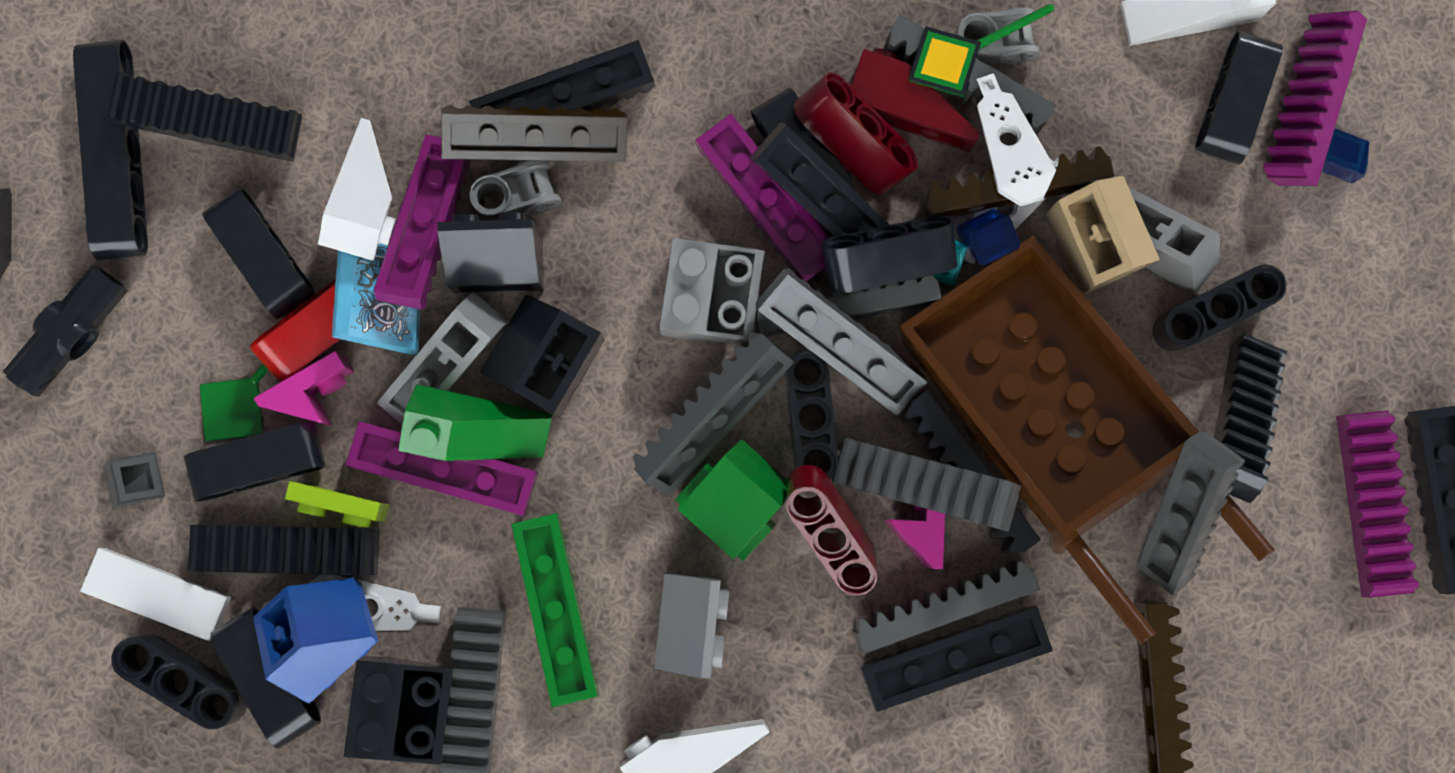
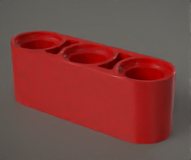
(298, 336)

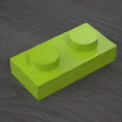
(318, 500)

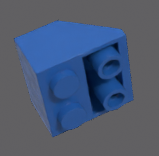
(314, 635)

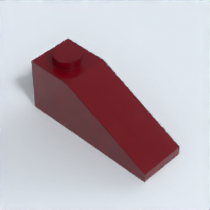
(908, 105)

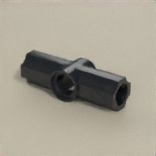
(65, 331)

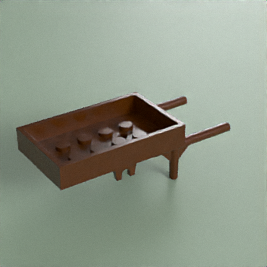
(1025, 365)

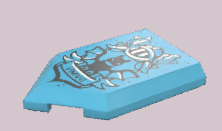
(363, 318)

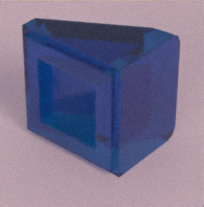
(1346, 157)
(989, 236)

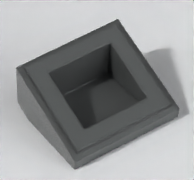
(133, 480)

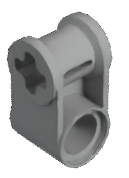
(1011, 49)
(517, 190)

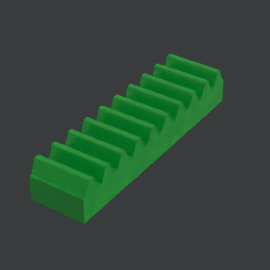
(555, 610)

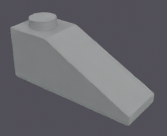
(1184, 246)
(446, 353)

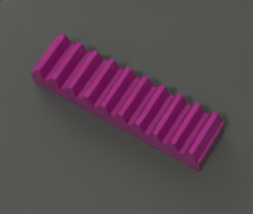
(1315, 98)
(771, 208)
(415, 242)
(478, 481)
(1376, 504)

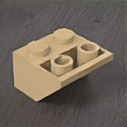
(1101, 234)

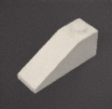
(1166, 19)
(360, 201)
(692, 750)

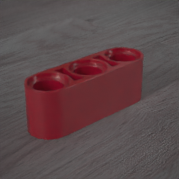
(855, 134)
(832, 549)

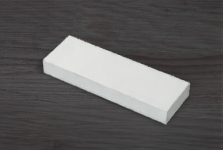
(155, 593)

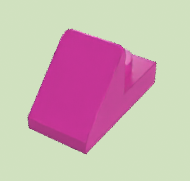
(298, 393)
(922, 537)

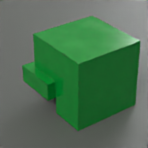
(735, 500)

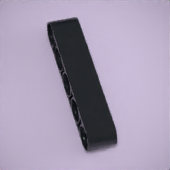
(108, 156)

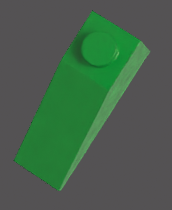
(470, 428)

